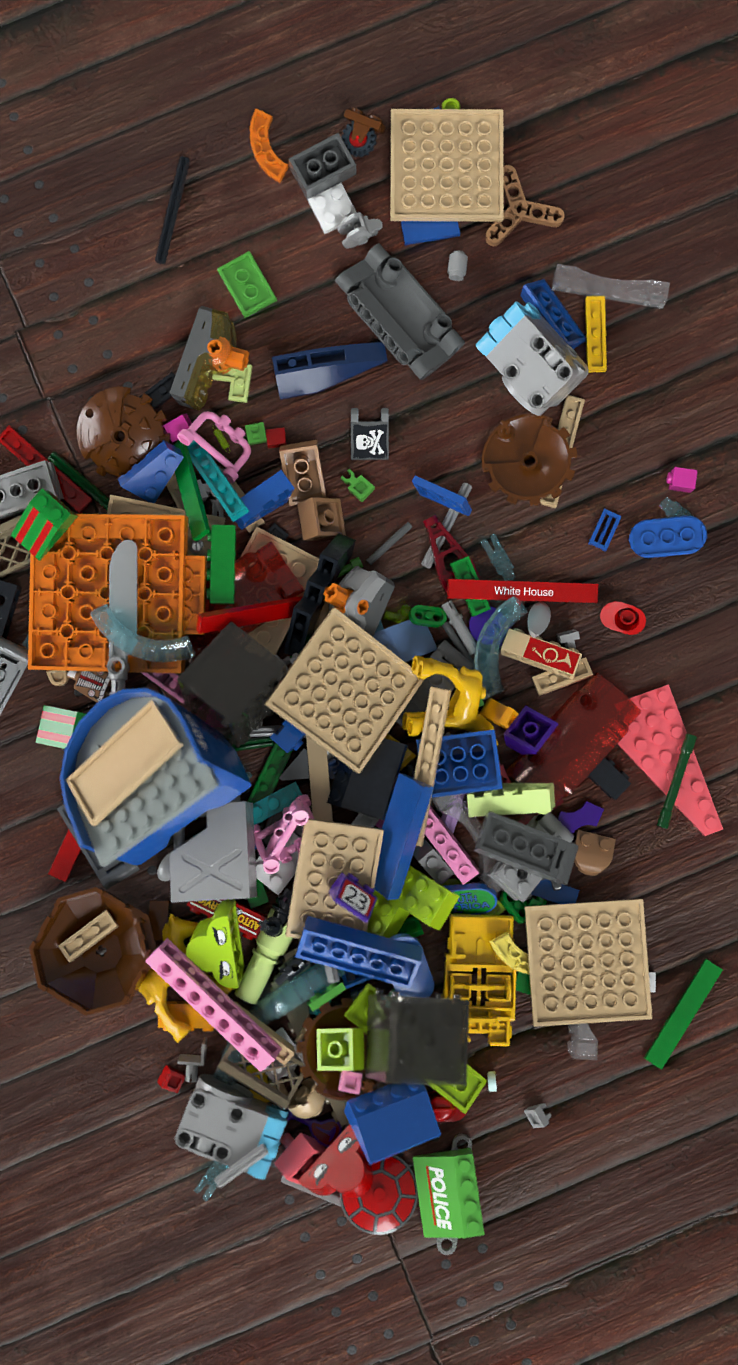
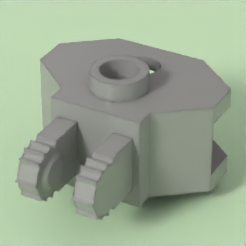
(358, 229)

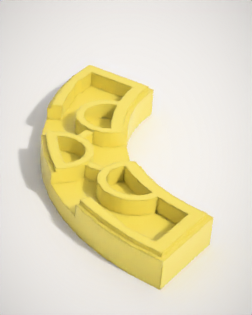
(510, 953)

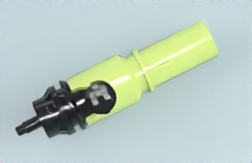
(270, 946)

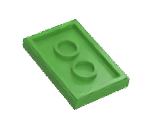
(247, 284)

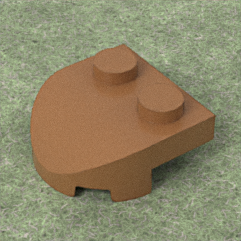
(594, 852)

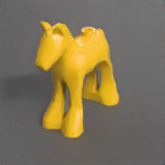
(463, 704)
(155, 987)

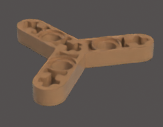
(516, 218)

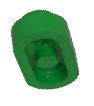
(426, 616)
(513, 907)

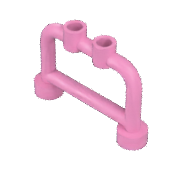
(222, 423)
(298, 816)
(285, 855)

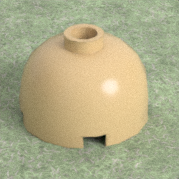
(306, 1101)

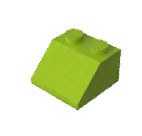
(340, 1049)

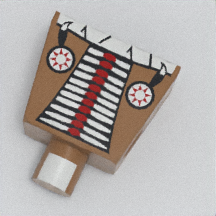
(91, 683)

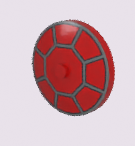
(387, 1202)

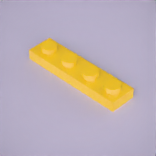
(595, 333)

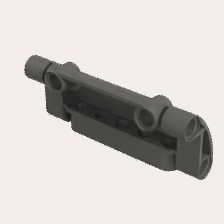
(400, 312)

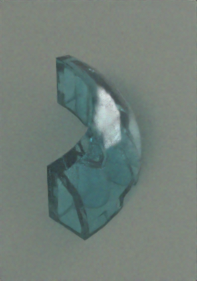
(490, 642)
(137, 645)
(291, 994)

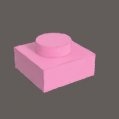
(350, 1082)

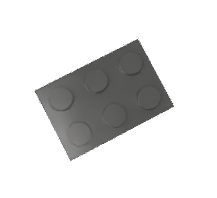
(322, 166)

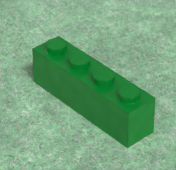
(222, 565)

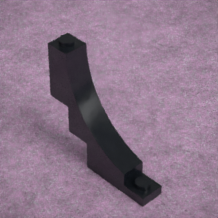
(309, 607)

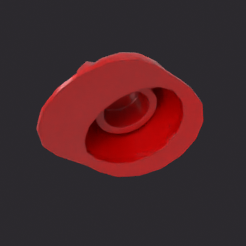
(623, 618)
(443, 1109)

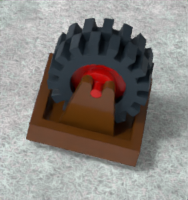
(360, 134)

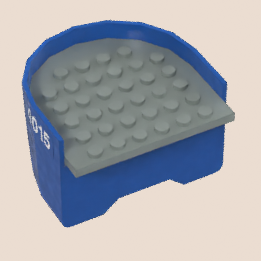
(193, 780)

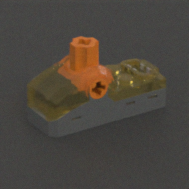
(208, 352)

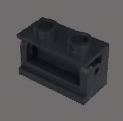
(609, 778)

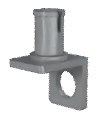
(193, 1061)

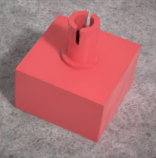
(298, 1156)

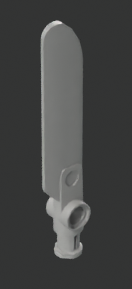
(123, 605)

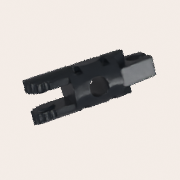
(288, 972)

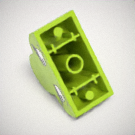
(218, 945)

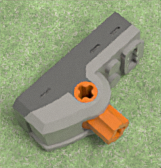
(361, 597)

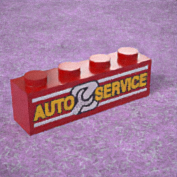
(247, 917)

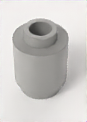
(457, 265)

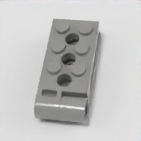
(26, 479)
(522, 884)

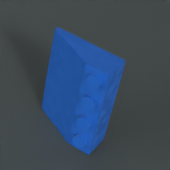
(467, 764)
(392, 1120)

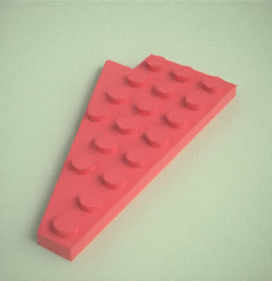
(655, 747)

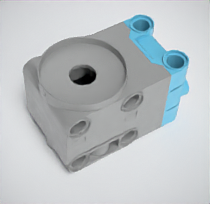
(532, 358)
(230, 1123)

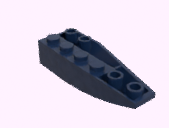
(322, 368)

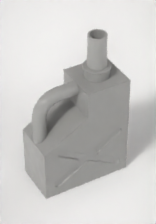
(217, 860)

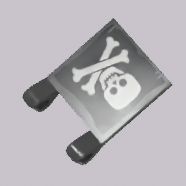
(370, 439)

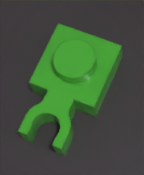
(358, 486)

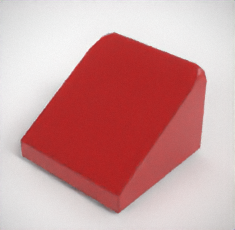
(275, 437)
(171, 1079)

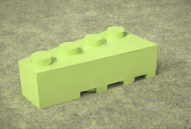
(513, 799)

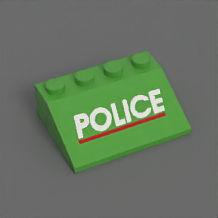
(448, 1194)

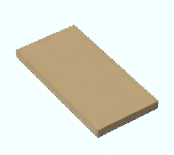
(124, 762)

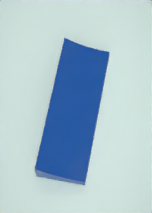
(401, 834)
(359, 952)

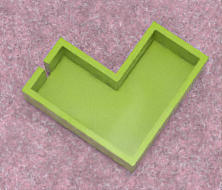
(419, 897)

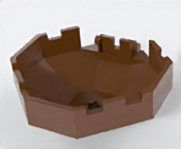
(93, 981)

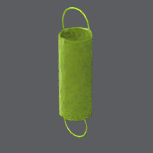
(220, 437)

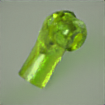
(398, 617)

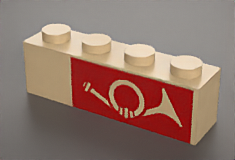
(541, 653)

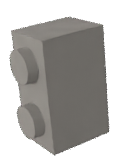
(432, 863)

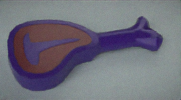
(323, 1131)

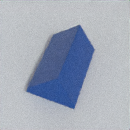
(553, 311)

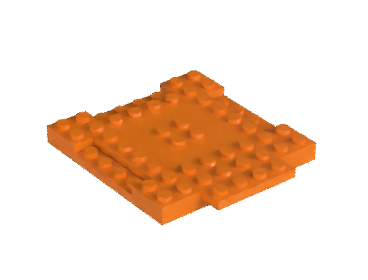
(76, 581)

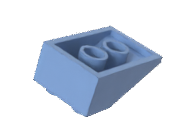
(407, 640)

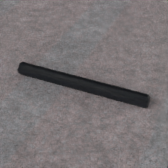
(172, 210)

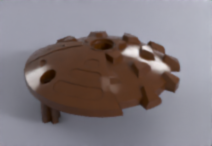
(113, 412)
(525, 439)
(329, 1080)

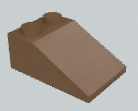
(304, 470)

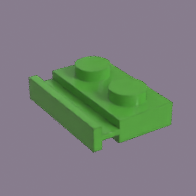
(321, 998)

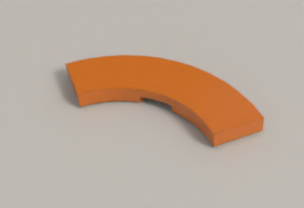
(261, 148)

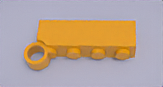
(184, 1012)

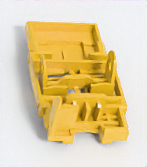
(471, 949)

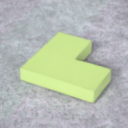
(239, 383)

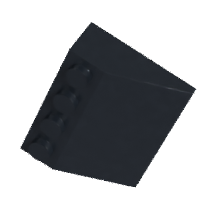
(372, 788)

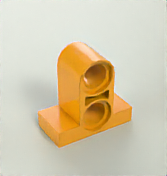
(498, 713)

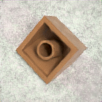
(321, 518)

